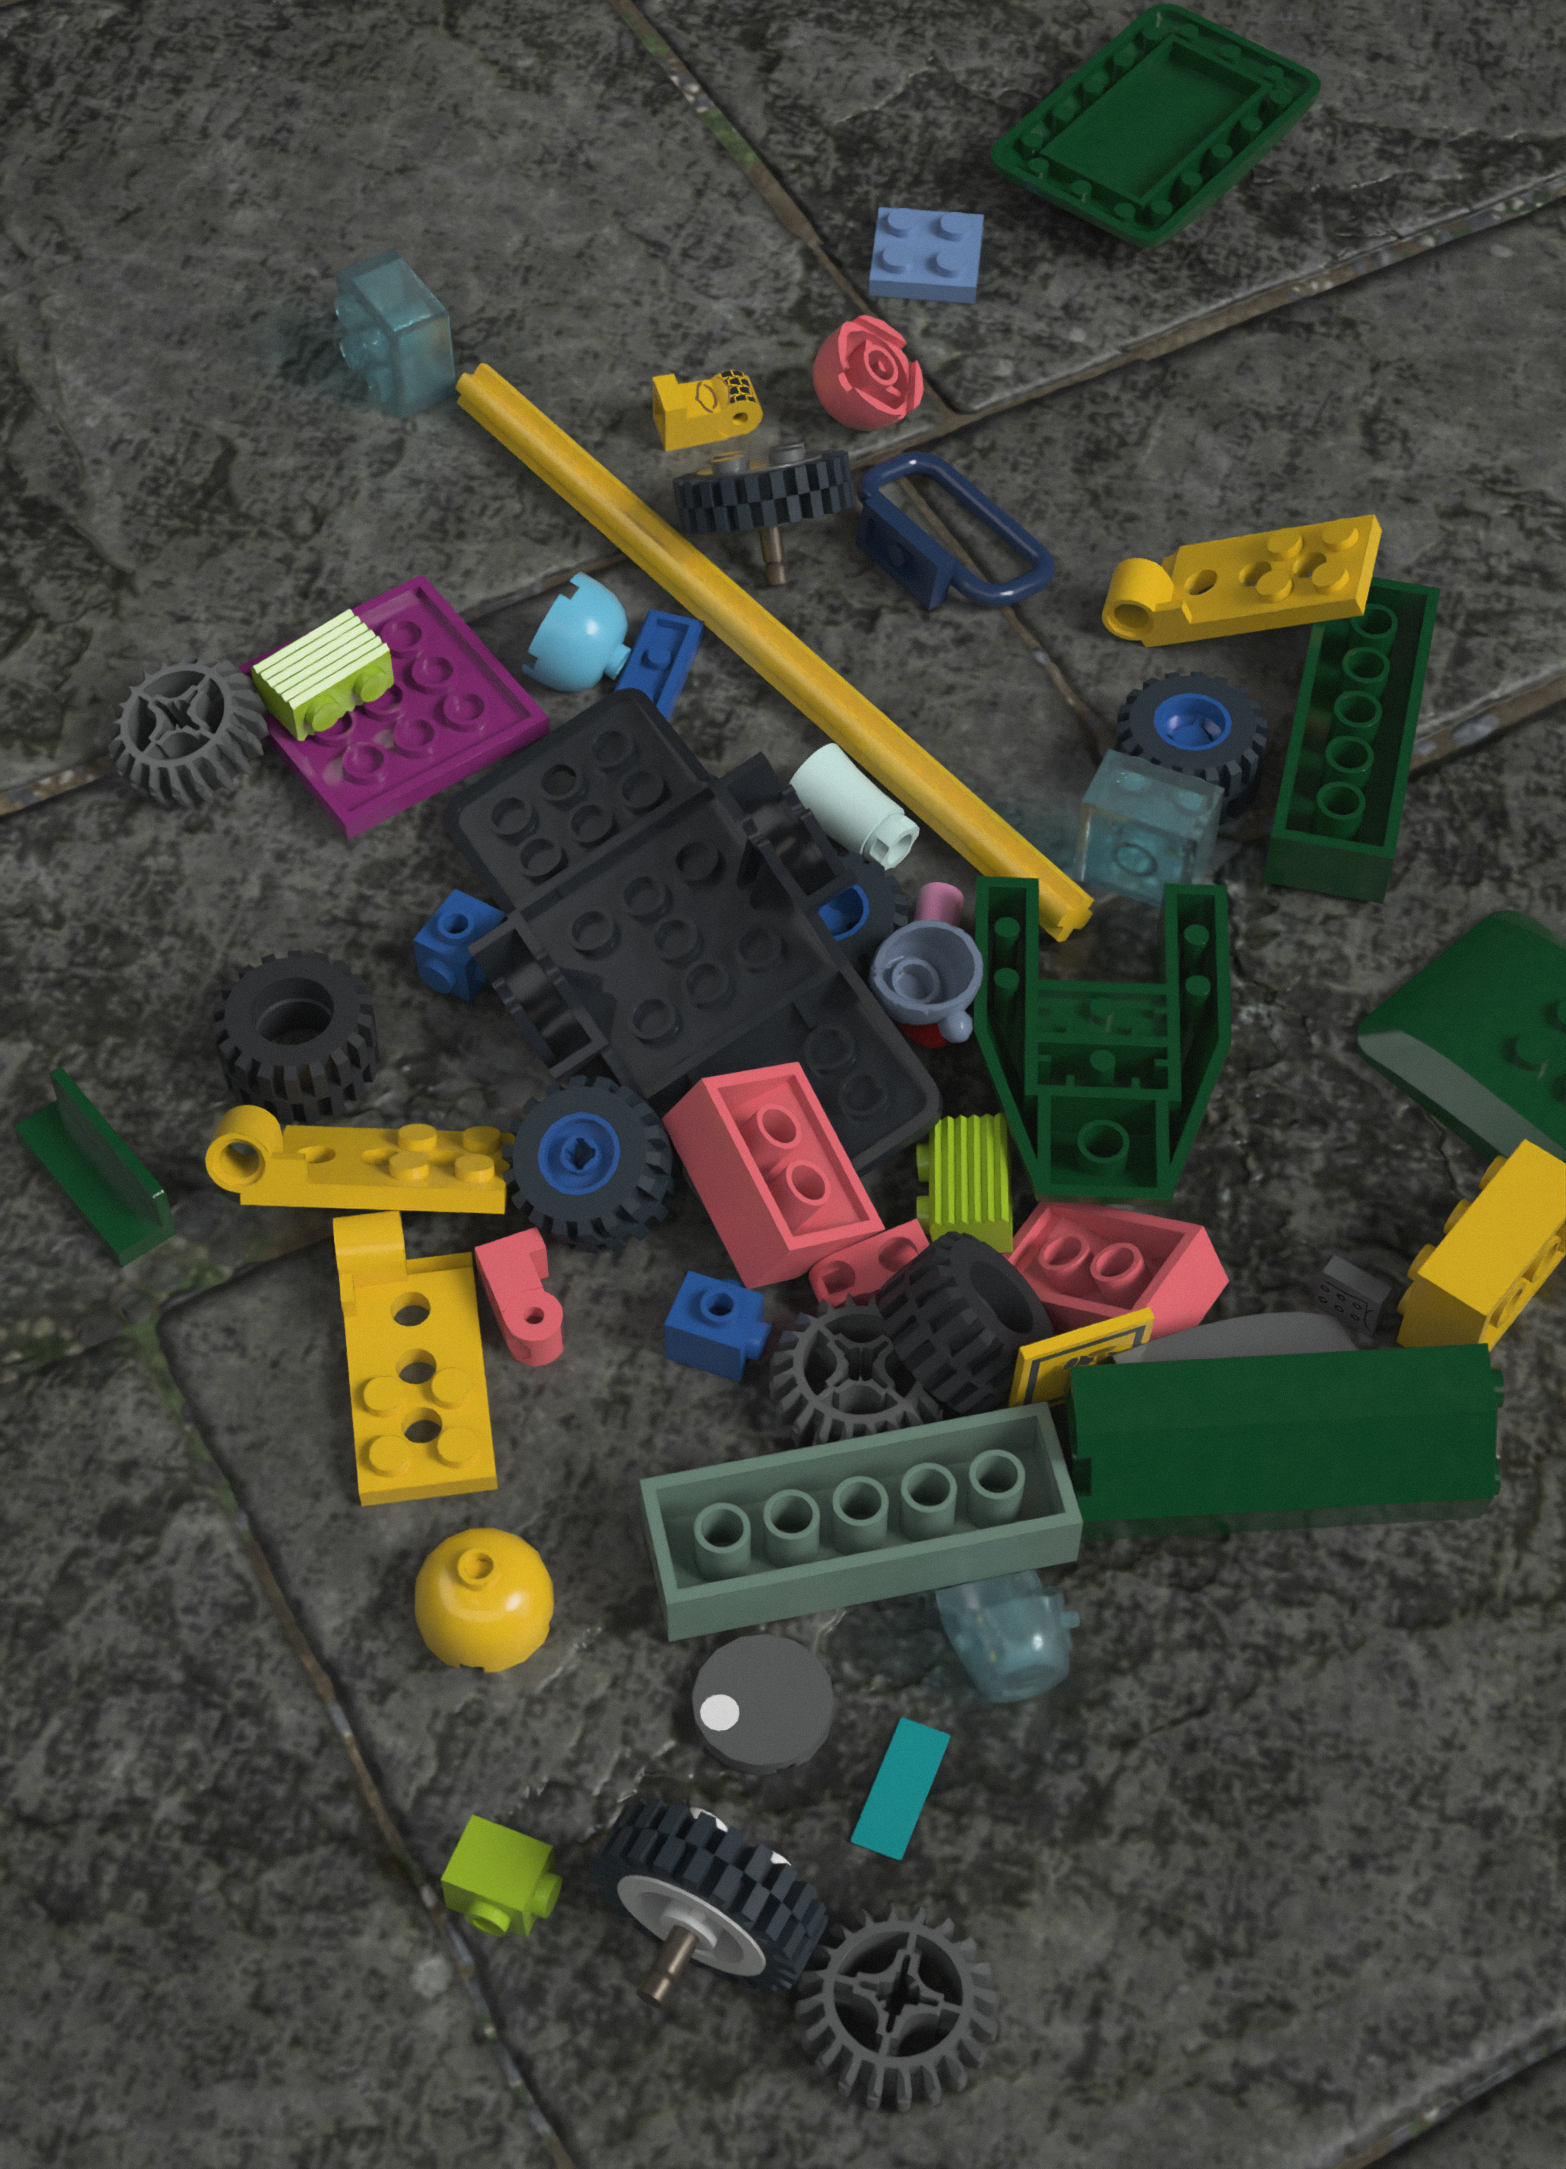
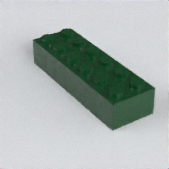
(1353, 746)

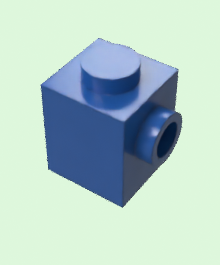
(443, 944)
(716, 1326)

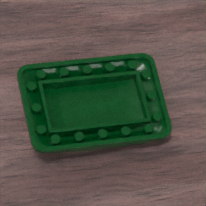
(1156, 125)
(1482, 1037)

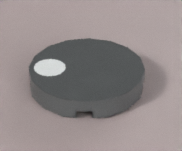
(763, 1704)

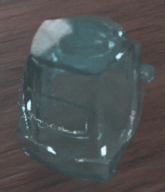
(1009, 1634)

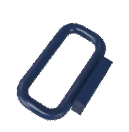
(923, 563)

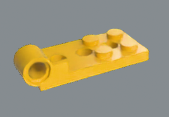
(1163, 602)
(359, 1166)
(373, 1289)

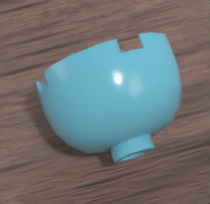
(580, 639)

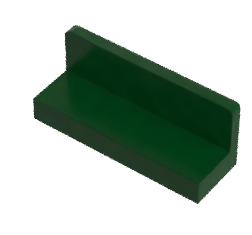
(97, 1173)

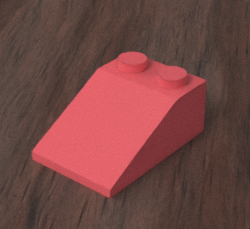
(1112, 1261)

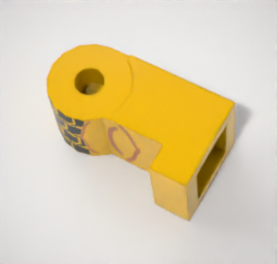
(704, 409)

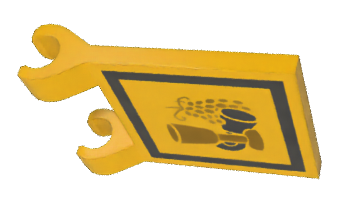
(1045, 1364)

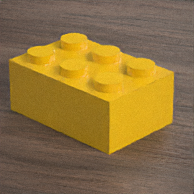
(1492, 1254)

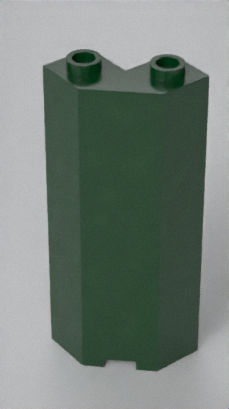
(1283, 1441)

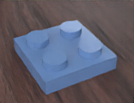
(926, 255)

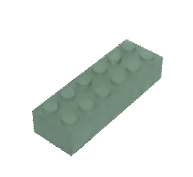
(859, 1520)

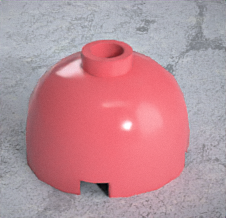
(866, 376)

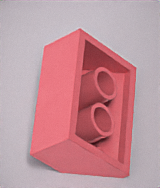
(770, 1172)

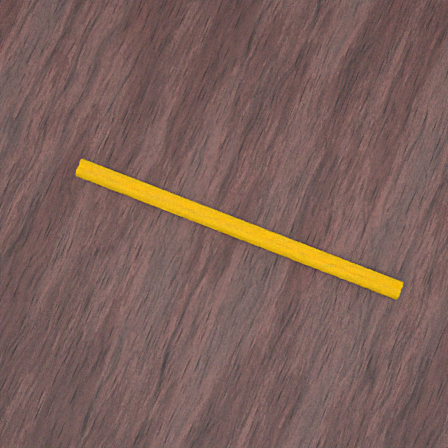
(772, 649)

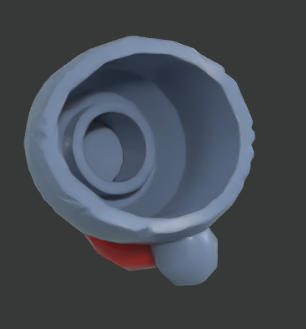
(950, 975)

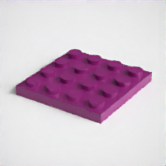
(435, 725)

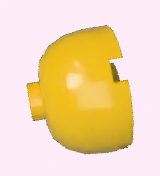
(484, 1600)

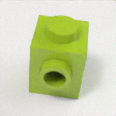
(501, 1879)

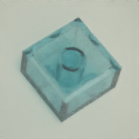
(395, 333)
(1145, 828)

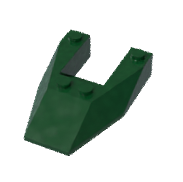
(1103, 1074)

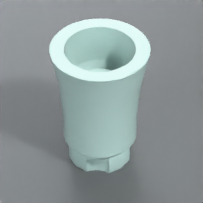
(853, 808)

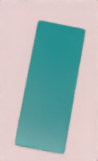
(900, 1789)

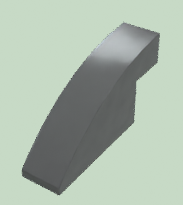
(1244, 1337)

